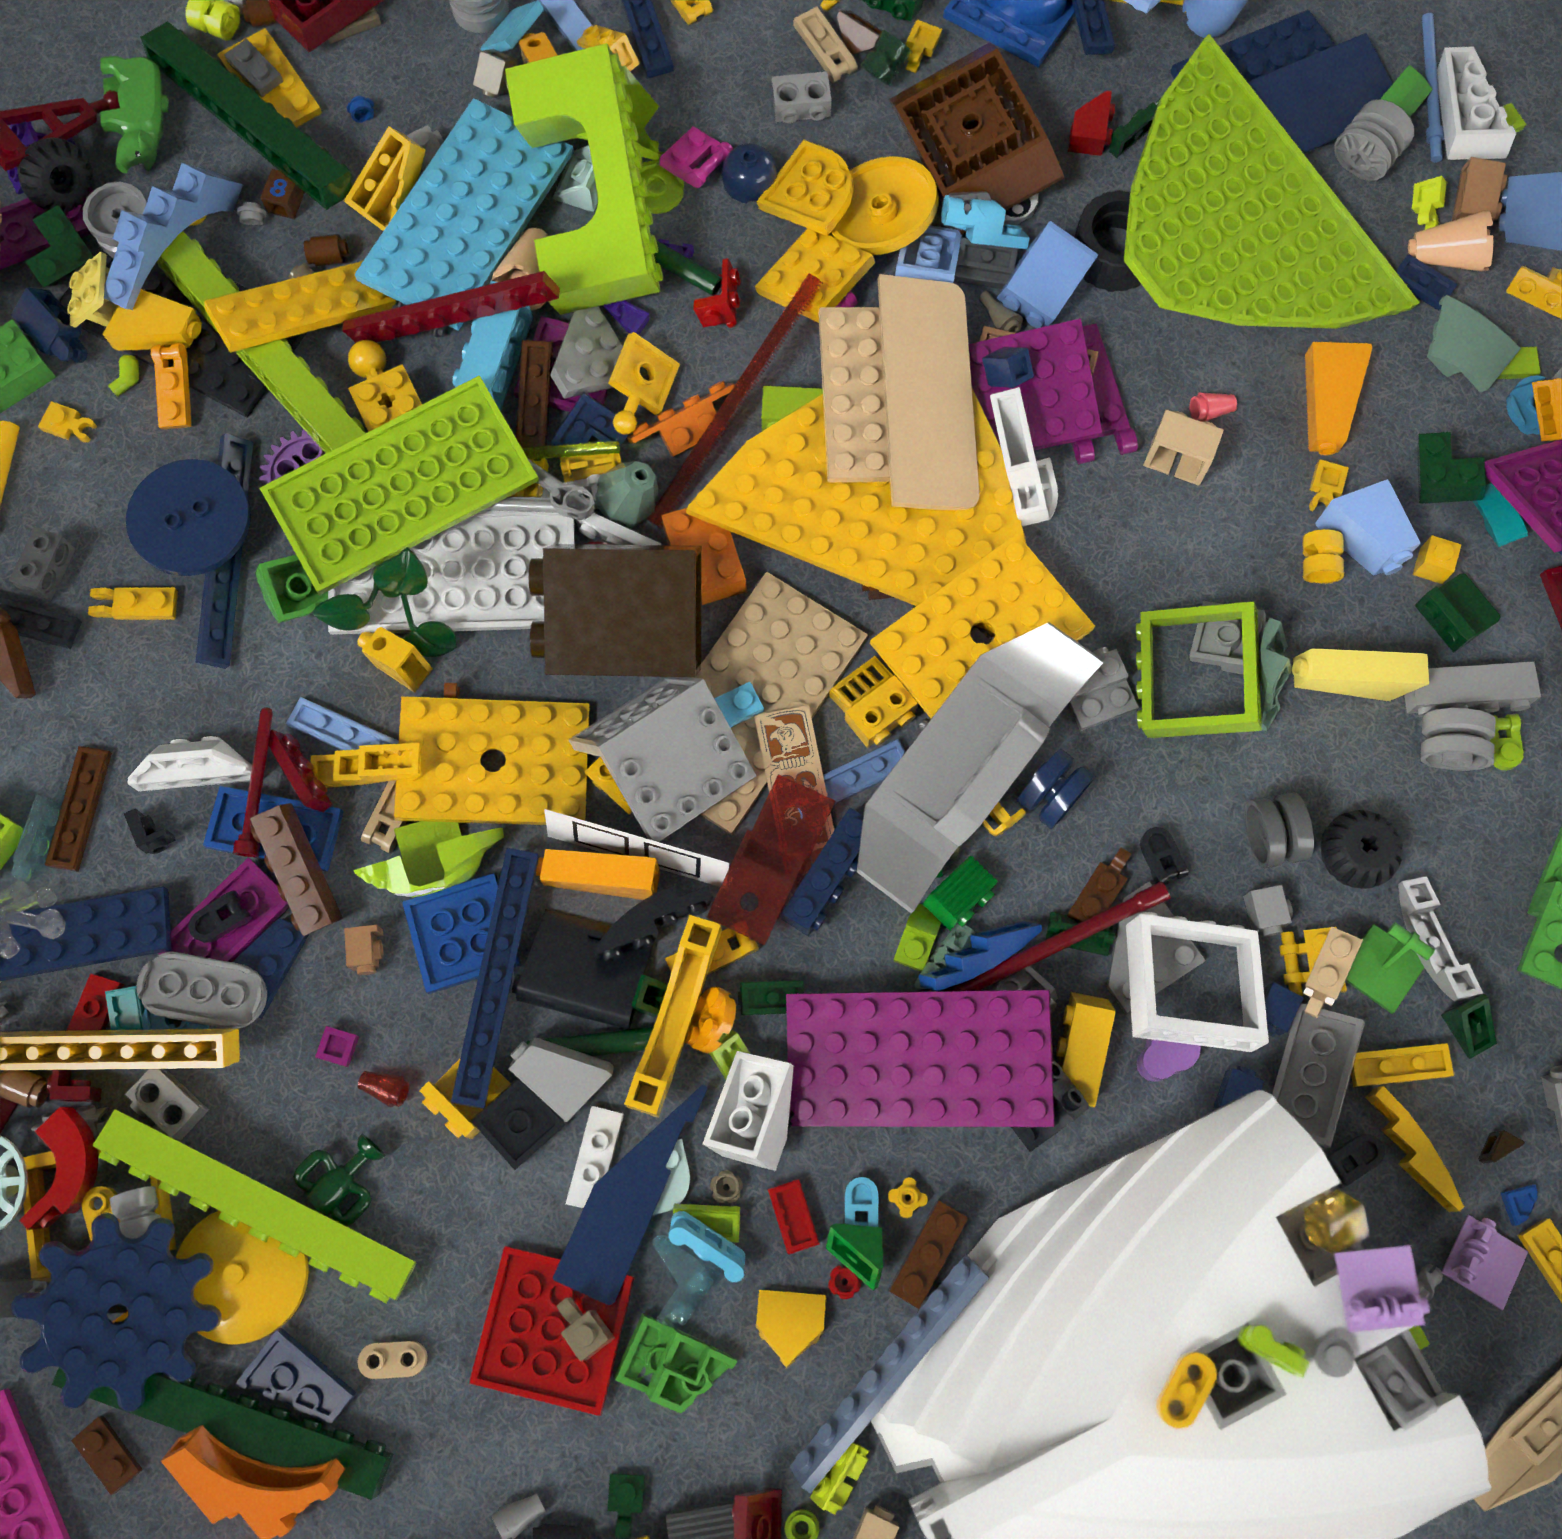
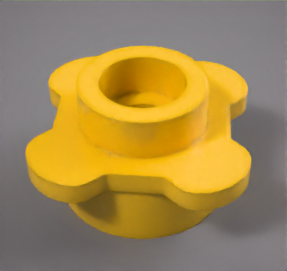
(898, 1197)

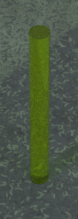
(572, 450)

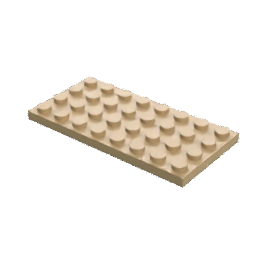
(790, 656)

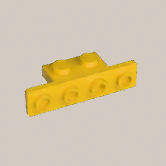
(1538, 289)

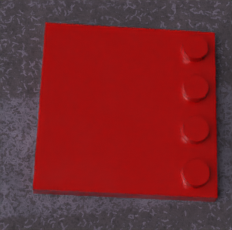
(523, 1339)

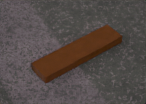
(534, 393)
(78, 809)

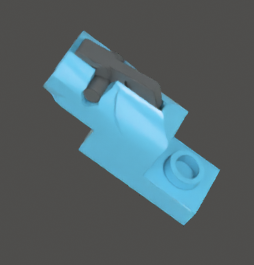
(983, 220)

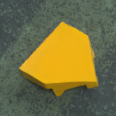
(790, 1322)

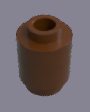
(258, 13)
(326, 250)

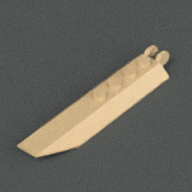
(1526, 1447)

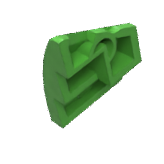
(678, 1361)

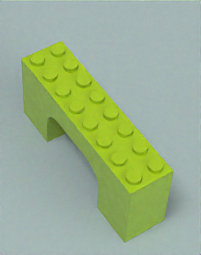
(587, 100)

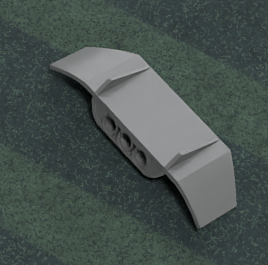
(967, 759)

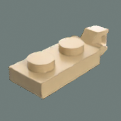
(1331, 969)

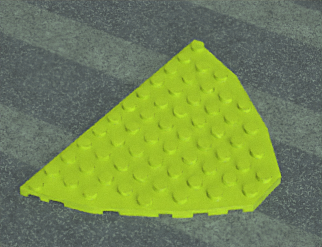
(1240, 220)

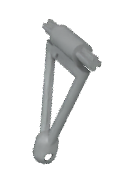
(563, 499)

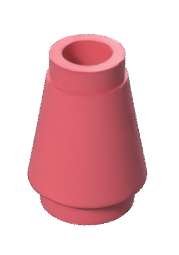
(1211, 405)

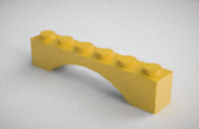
(675, 1016)

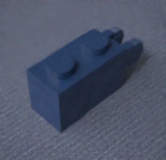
(48, 325)

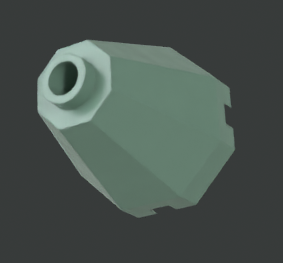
(627, 493)

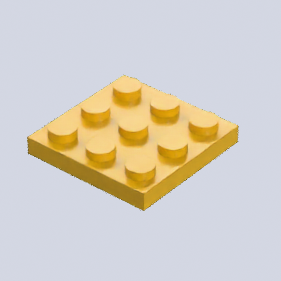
(825, 257)

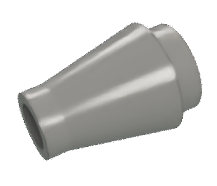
(517, 1516)

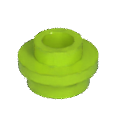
(802, 1515)

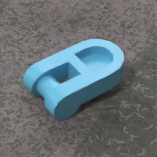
(861, 1195)

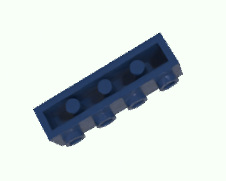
(825, 876)

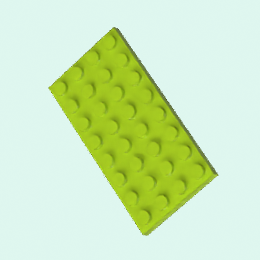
(399, 485)

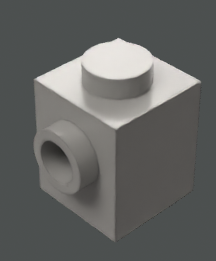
(1268, 910)

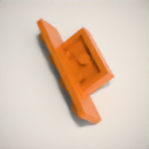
(685, 426)

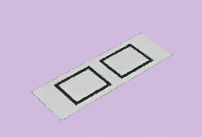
(621, 843)

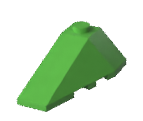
(287, 588)

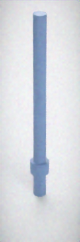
(1435, 131)

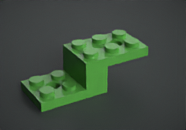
(1546, 905)

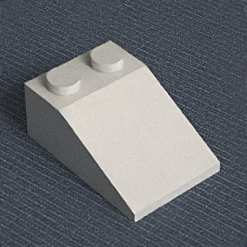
(752, 1111)

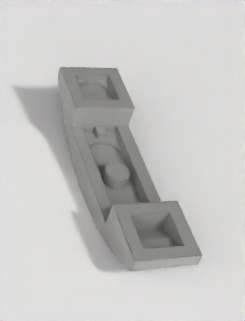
(1417, 908)

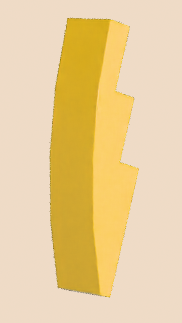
(368, 764)
(1421, 1157)

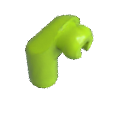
(127, 375)

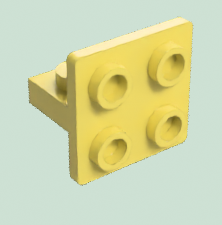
(88, 293)

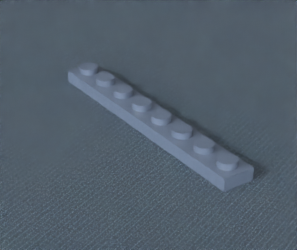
(888, 1373)

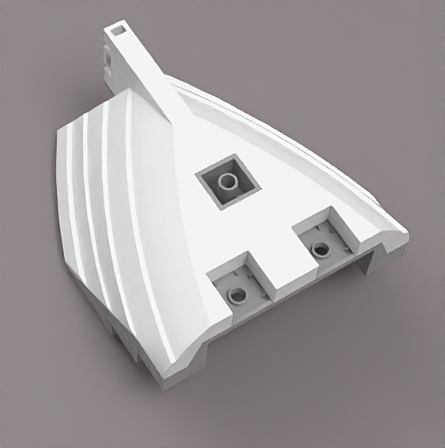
(1092, 1294)

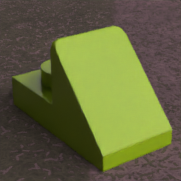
(917, 939)

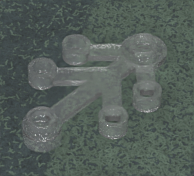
(48, 923)

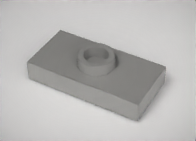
(1396, 1388)

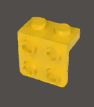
(439, 1100)

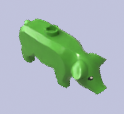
(140, 109)

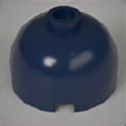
(748, 172)

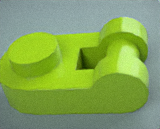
(1509, 750)
(1284, 1356)

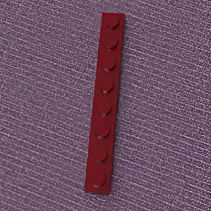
(453, 308)

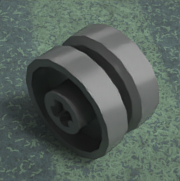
(1279, 830)

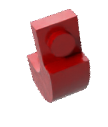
(76, 1167)

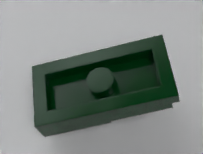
(767, 997)

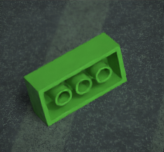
(20, 366)

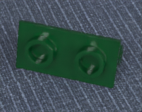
(1097, 943)

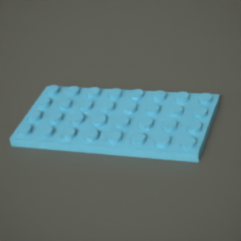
(463, 210)

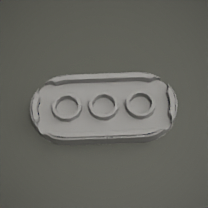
(202, 990)

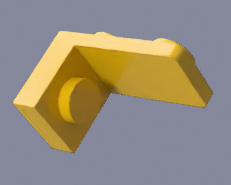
(617, 42)

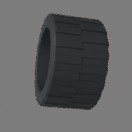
(1108, 269)

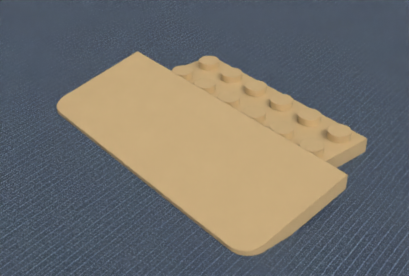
(901, 394)

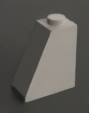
(559, 1074)

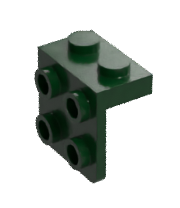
(1458, 611)

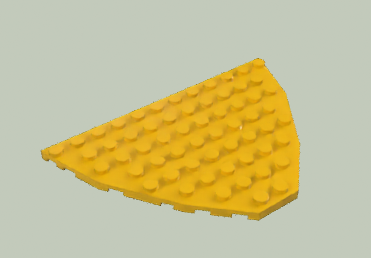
(781, 498)

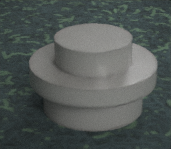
(251, 213)
(1334, 1357)

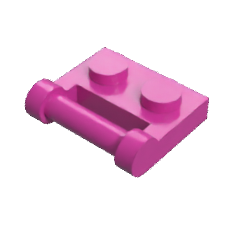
(689, 152)

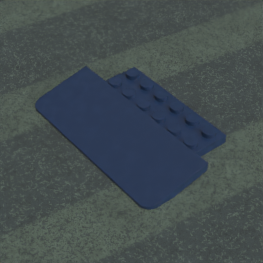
(1306, 77)

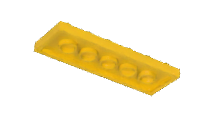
(293, 307)

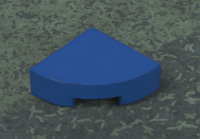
(1519, 1203)

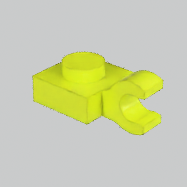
(1427, 198)

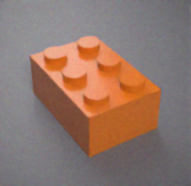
(720, 562)

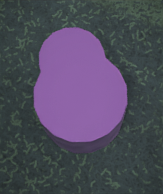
(1165, 1058)

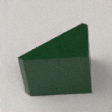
(649, 996)
(1472, 1025)

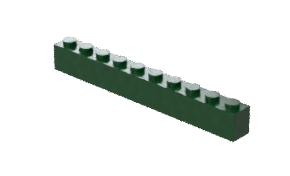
(248, 115)
(257, 1430)

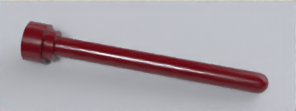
(246, 843)

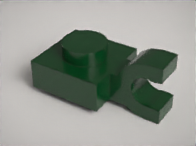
(625, 1497)

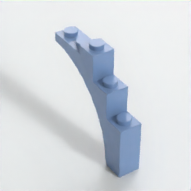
(166, 215)

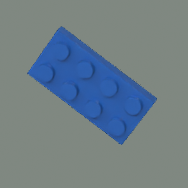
(229, 815)

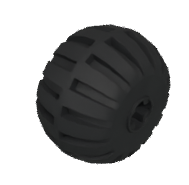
(67, 184)
(1344, 853)

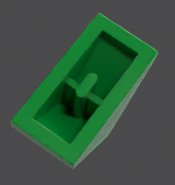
(859, 1250)

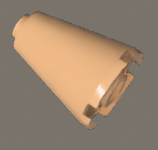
(1456, 244)
(521, 259)

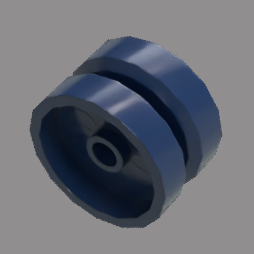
(1052, 785)

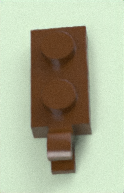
(1100, 889)

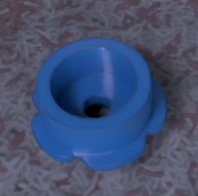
(361, 109)

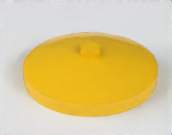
(889, 205)
(249, 1282)

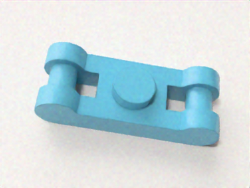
(707, 1245)

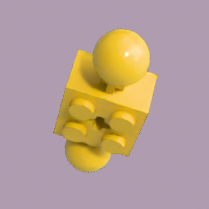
(383, 393)

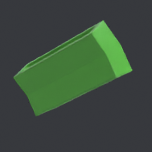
(1408, 90)

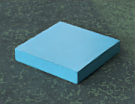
(513, 27)

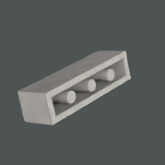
(1477, 688)

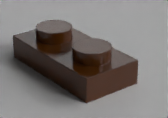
(106, 1455)

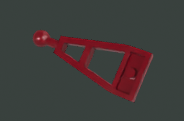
(11, 147)

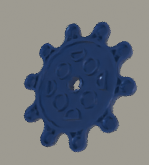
(108, 1273)

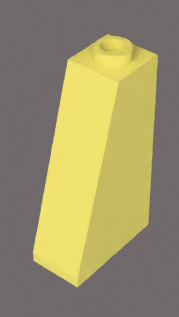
(1361, 673)

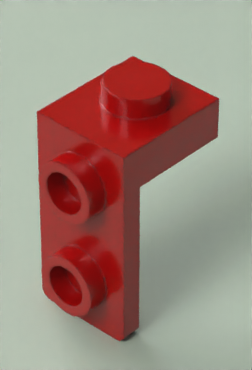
(722, 307)

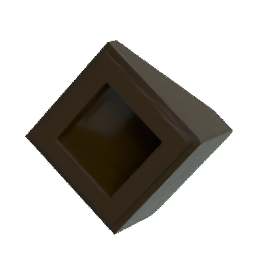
(1498, 1146)

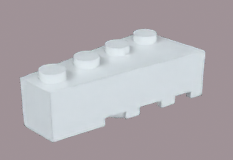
(1469, 110)

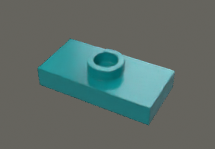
(125, 1009)

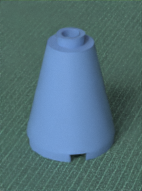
(1212, 16)

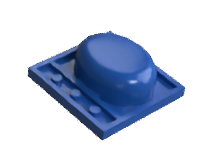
(1017, 26)

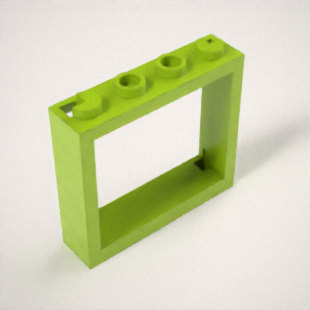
(1251, 671)

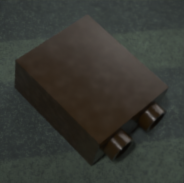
(618, 610)

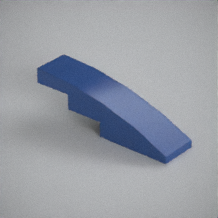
(987, 951)

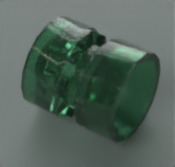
(886, 58)

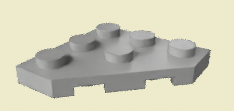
(586, 354)
(1170, 957)

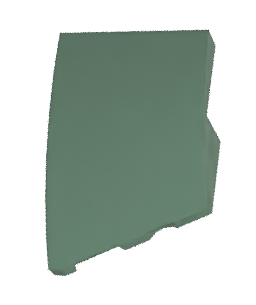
(1469, 344)
(1273, 670)

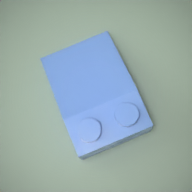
(931, 255)

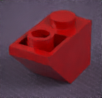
(1090, 126)

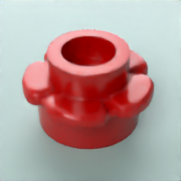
(844, 1291)

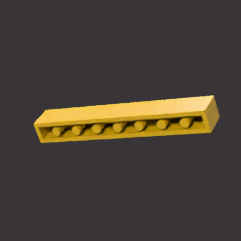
(119, 1049)

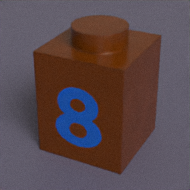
(281, 195)

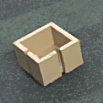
(1192, 438)

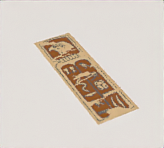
(794, 754)

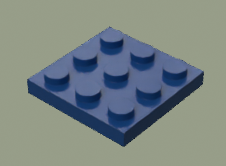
(452, 931)

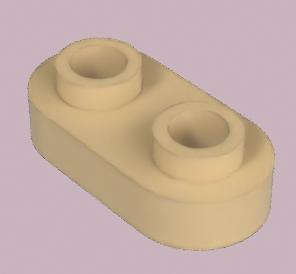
(391, 1359)

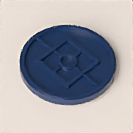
(188, 517)

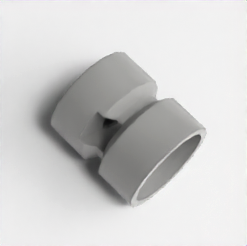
(135, 1210)

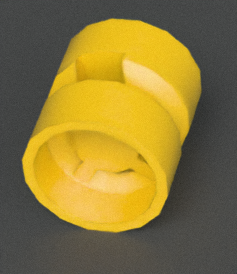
(1323, 556)

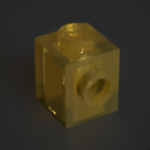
(1336, 1222)

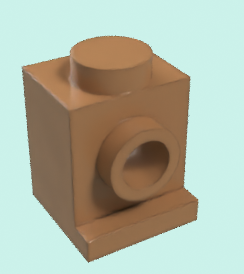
(363, 948)

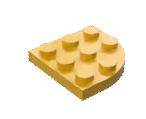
(810, 189)

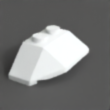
(190, 765)

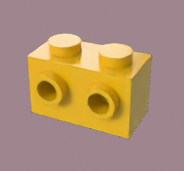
(881, 712)

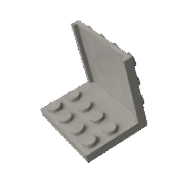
(668, 753)

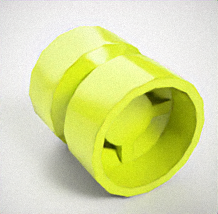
(213, 16)

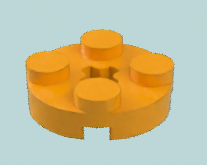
(711, 1018)

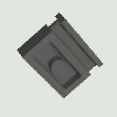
(984, 264)

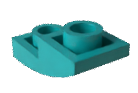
(1500, 517)

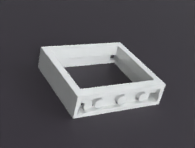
(1142, 988)

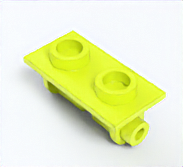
(832, 1490)

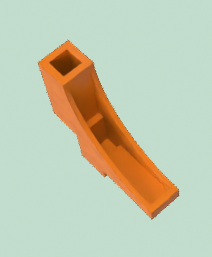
(233, 1484)

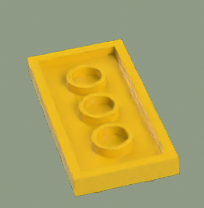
(291, 96)

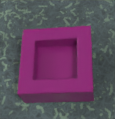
(337, 1046)

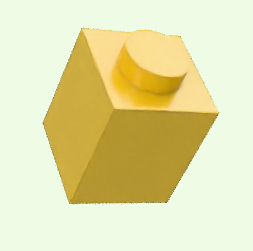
(1437, 559)

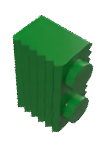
(960, 893)

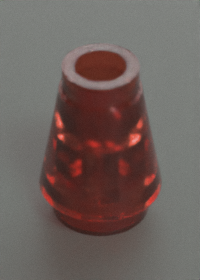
(385, 1087)

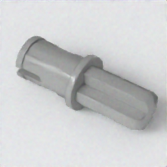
(1428, 1281)

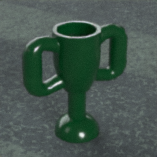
(338, 1181)

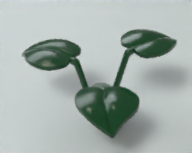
(394, 577)

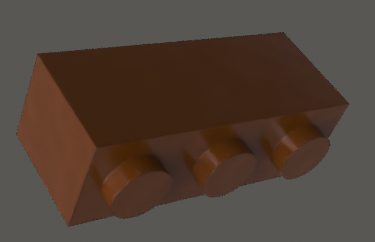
(927, 1254)

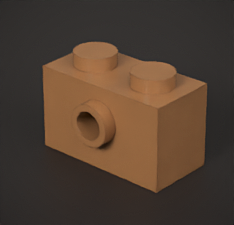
(1480, 188)

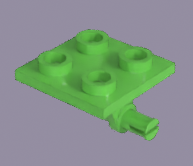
(1387, 966)

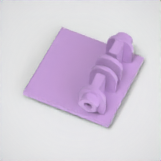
(1485, 1261)
(1380, 1289)

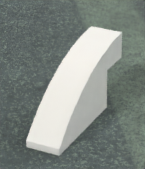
(1019, 457)

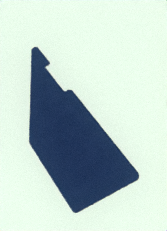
(621, 1210)

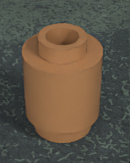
(23, 1088)

